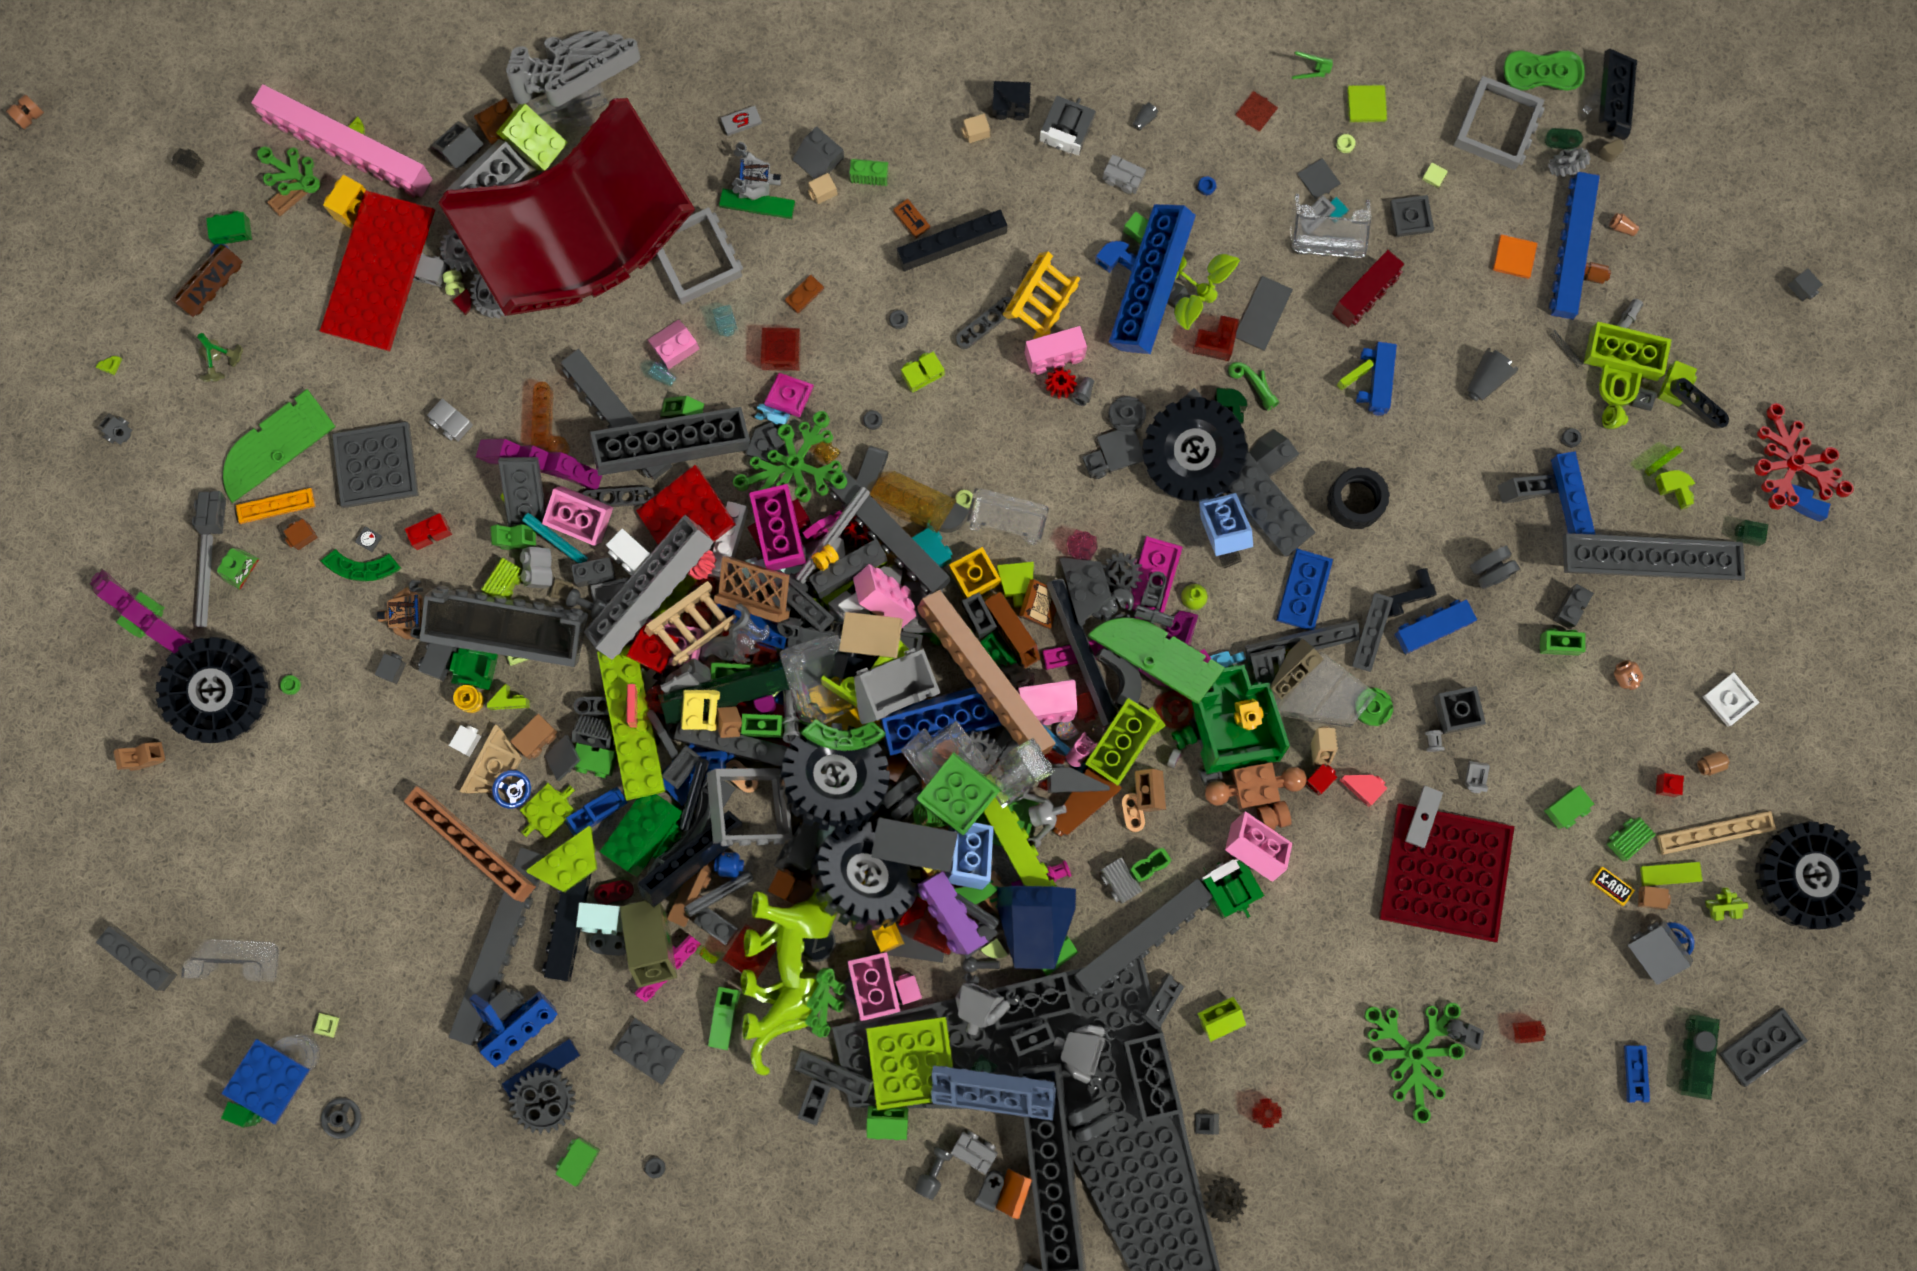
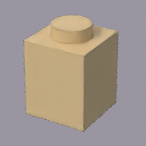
(976, 128)
(822, 188)

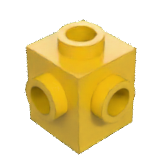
(1248, 714)

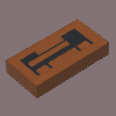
(911, 218)

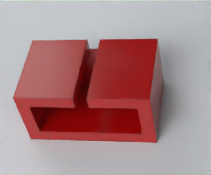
(434, 526)

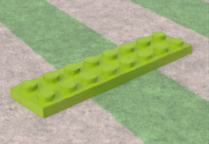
(636, 745)

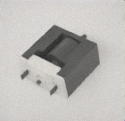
(1067, 125)

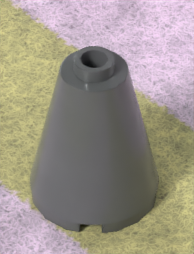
(1490, 374)

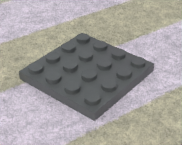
(375, 464)

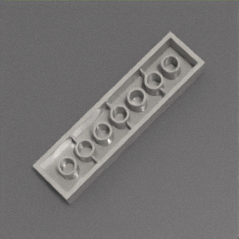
(648, 587)

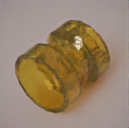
(827, 451)

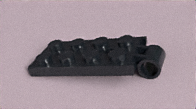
(1617, 90)

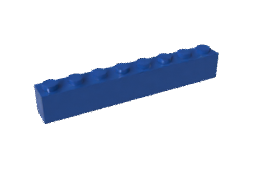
(1575, 245)

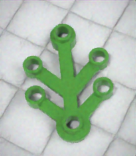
(289, 172)
(825, 979)

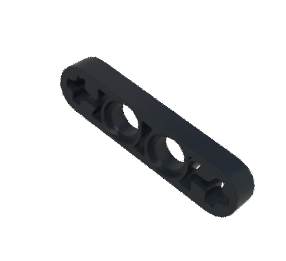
(1698, 405)

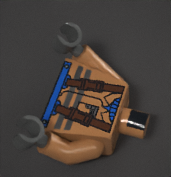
(404, 612)

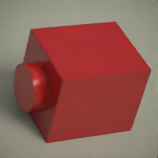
(1321, 779)
(1669, 785)

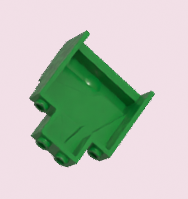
(1225, 742)

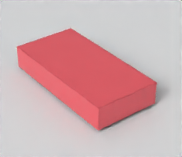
(632, 693)

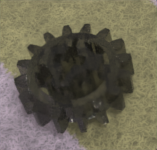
(1018, 675)
(1216, 1199)

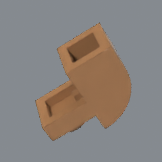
(140, 757)

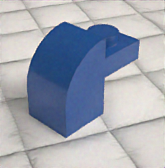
(1114, 253)

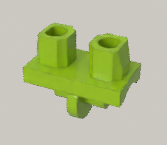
(1726, 902)

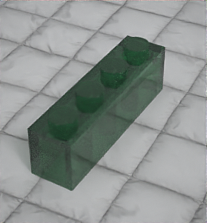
(1698, 1065)

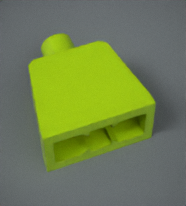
(1015, 580)

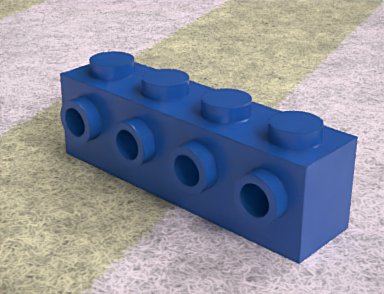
(518, 1029)

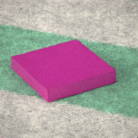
(789, 395)

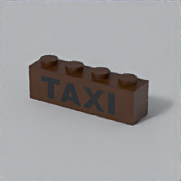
(207, 280)

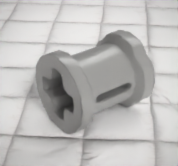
(1434, 741)

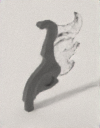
(739, 641)

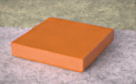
(1515, 256)
(1013, 1193)

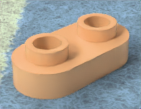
(741, 783)
(1132, 813)

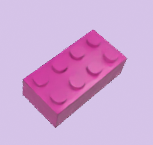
(777, 527)

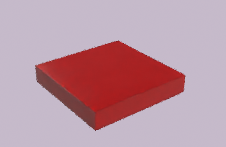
(651, 650)

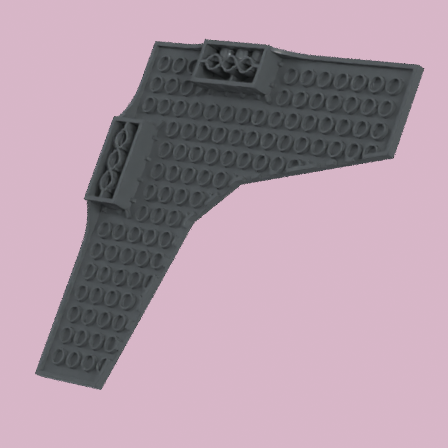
(1135, 1170)

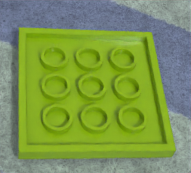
(904, 1060)

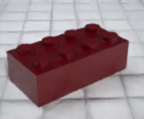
(1369, 289)

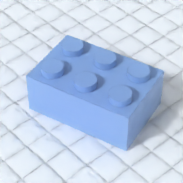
(1226, 524)
(972, 857)

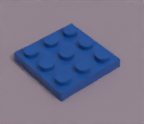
(266, 1081)

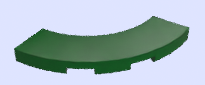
(360, 571)

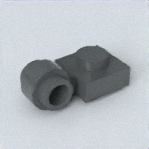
(1470, 1034)

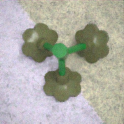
(211, 351)

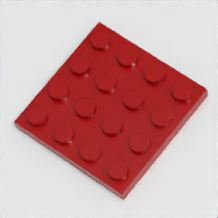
(686, 496)

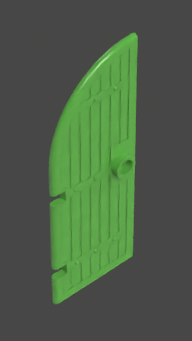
(280, 440)
(1164, 659)

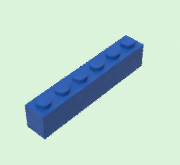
(1572, 494)

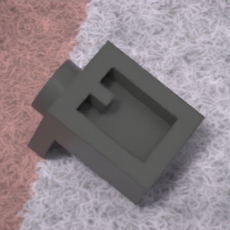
(1096, 465)

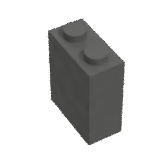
(1660, 952)

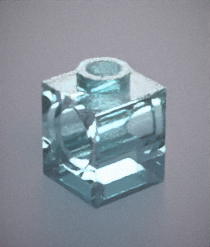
(725, 320)

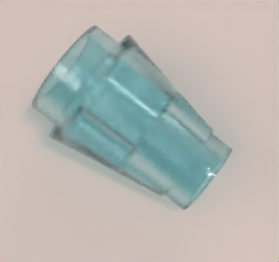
(661, 374)

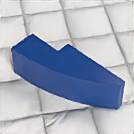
(1807, 505)
(596, 811)

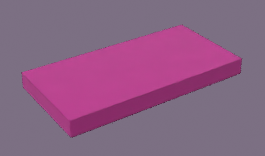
(1156, 557)

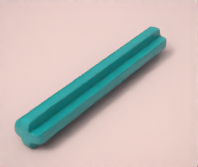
(553, 538)

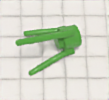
(1323, 66)

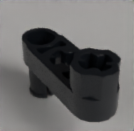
(1425, 591)

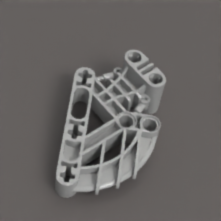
(576, 67)

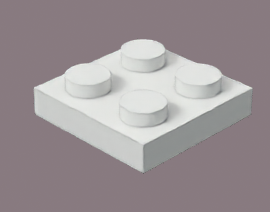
(1730, 699)

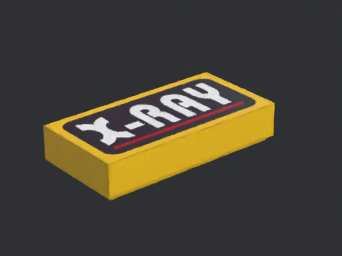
(1612, 886)

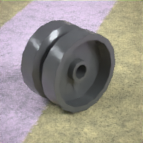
(1494, 566)
(903, 796)
(1094, 1122)

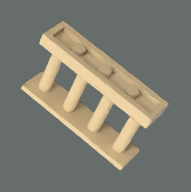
(688, 605)

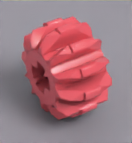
(704, 566)

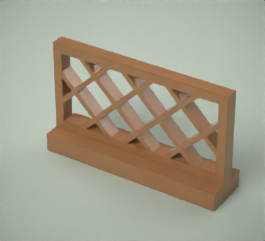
(754, 605)

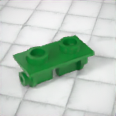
(671, 837)

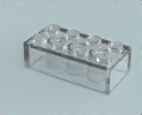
(1019, 772)

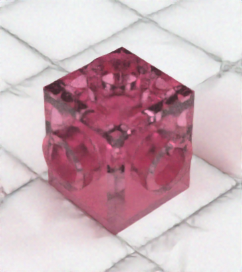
(1082, 545)

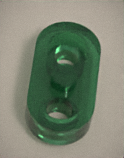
(1562, 137)

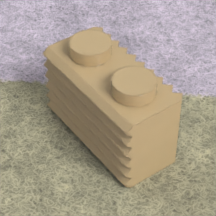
(1324, 746)

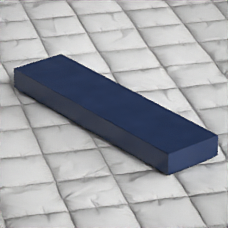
(554, 1060)

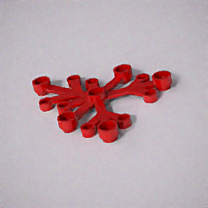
(1795, 462)

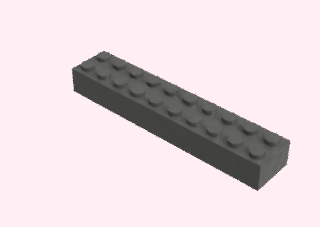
(1054, 1179)

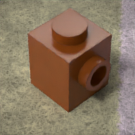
(299, 534)

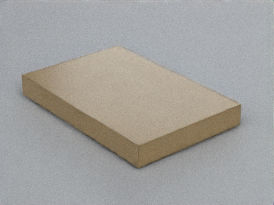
(871, 635)

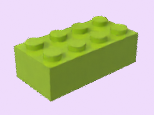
(1123, 741)

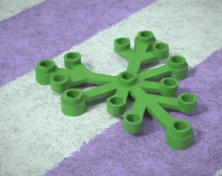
(772, 472)
(1417, 1078)

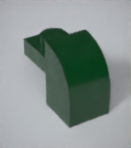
(1233, 401)

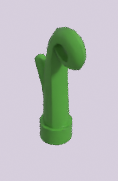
(1259, 384)

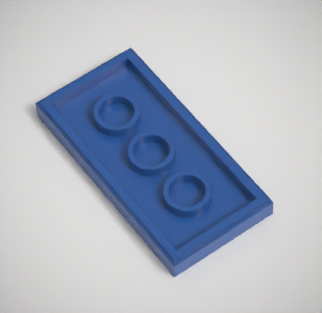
(1304, 590)

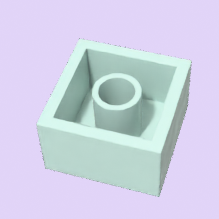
(599, 917)

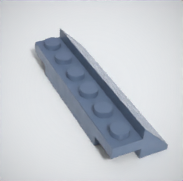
(993, 1092)

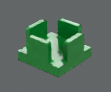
(473, 668)

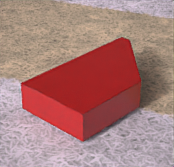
(915, 912)

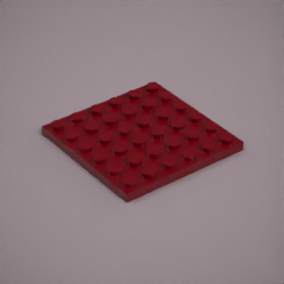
(1452, 882)

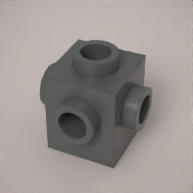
(115, 429)

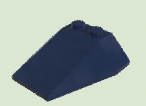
(1035, 923)

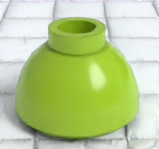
(1614, 416)
(1194, 596)

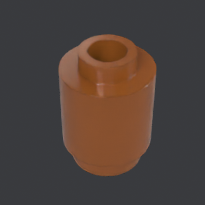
(1597, 272)

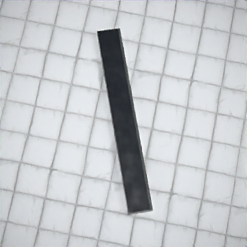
(1082, 651)

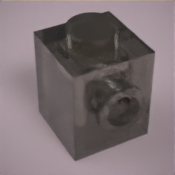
(187, 162)

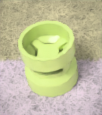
(453, 281)

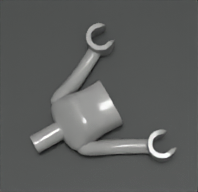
(1043, 814)

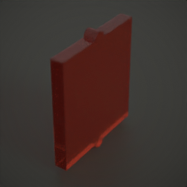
(1256, 111)

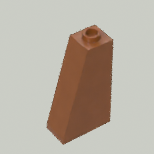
(1013, 630)
(1083, 805)

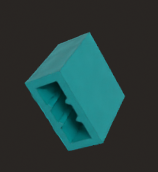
(932, 545)

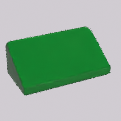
(998, 649)

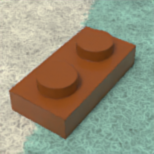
(804, 294)

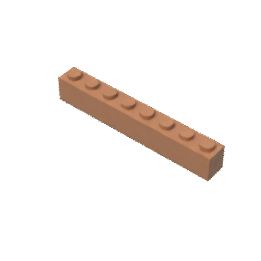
(470, 844)

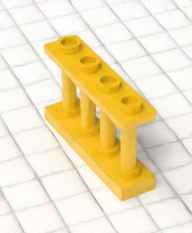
(1024, 294)

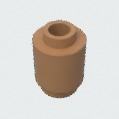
(1713, 763)

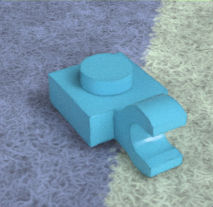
(774, 415)
(1226, 660)

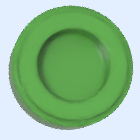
(290, 685)

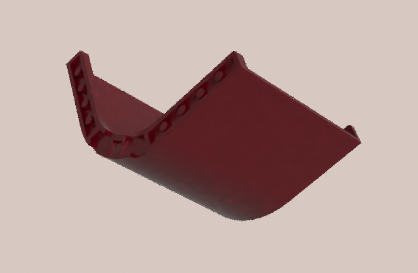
(550, 261)

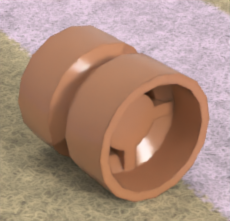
(19, 116)
(1275, 816)

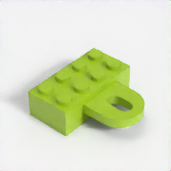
(1625, 357)

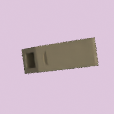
(1295, 668)

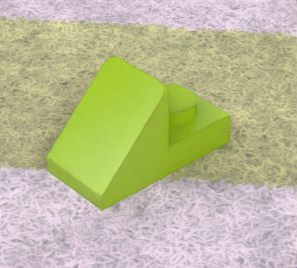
(502, 700)

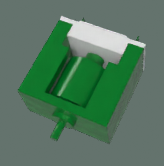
(1233, 891)

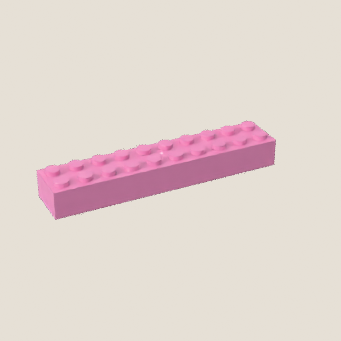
(341, 141)

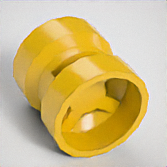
(825, 557)

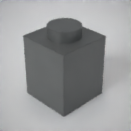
(1805, 285)
(390, 668)

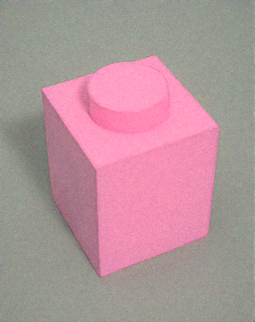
(908, 988)

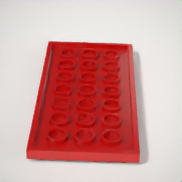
(377, 270)

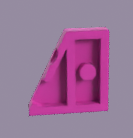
(821, 527)

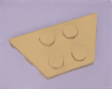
(495, 758)

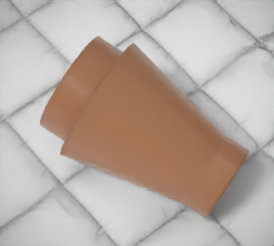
(1623, 224)

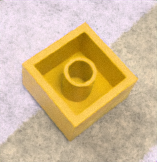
(345, 200)
(975, 573)

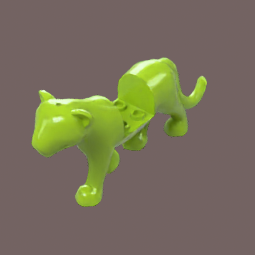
(795, 987)

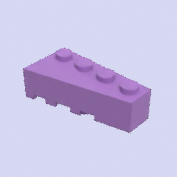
(950, 914)

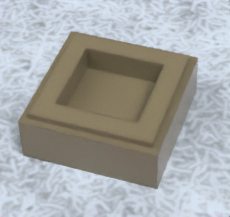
(561, 589)

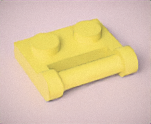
(693, 709)

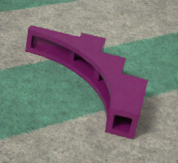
(550, 463)
(135, 611)

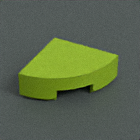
(357, 125)
(110, 364)

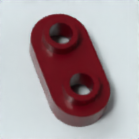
(613, 892)

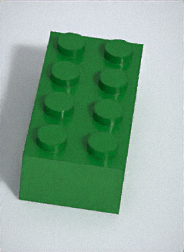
(640, 833)

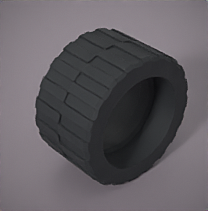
(1371, 480)

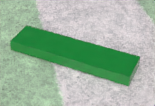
(764, 205)

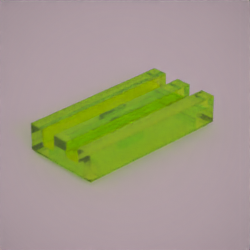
(1663, 460)

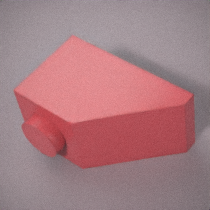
(1365, 787)

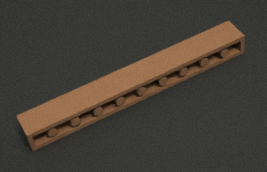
(983, 671)

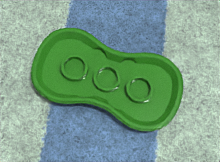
(1559, 70)

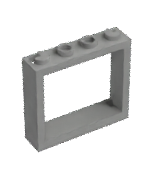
(1486, 151)
(715, 282)
(782, 811)

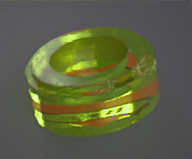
(708, 955)

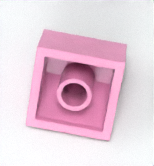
(673, 344)

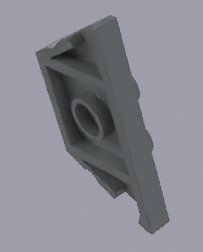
(1086, 586)

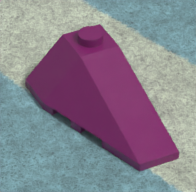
(1182, 629)

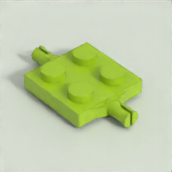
(547, 810)

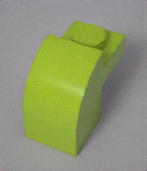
(1677, 482)

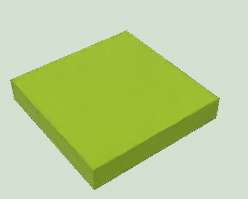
(1367, 103)

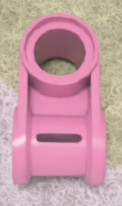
(1081, 750)

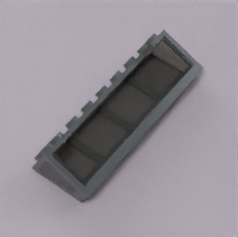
(503, 626)

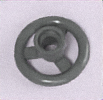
(333, 1118)

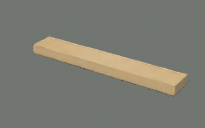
(1716, 832)

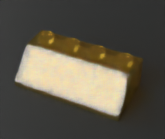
(912, 500)

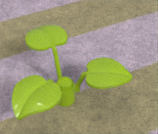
(1189, 308)

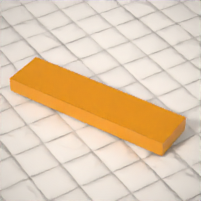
(275, 505)

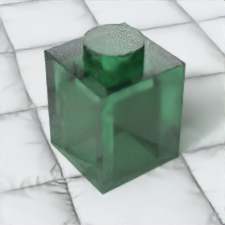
(1751, 532)

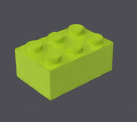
(532, 137)

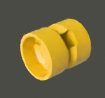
(468, 699)

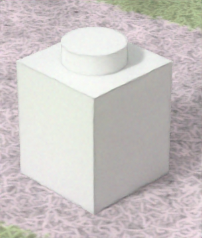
(465, 740)

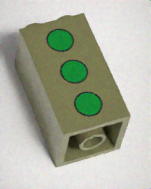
(648, 943)

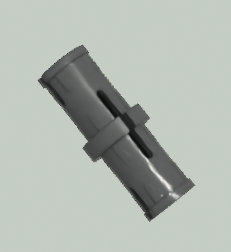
(1154, 616)

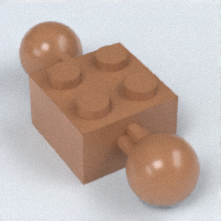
(1255, 786)

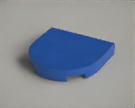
(487, 1013)

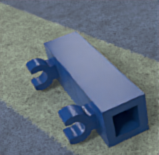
(1382, 378)

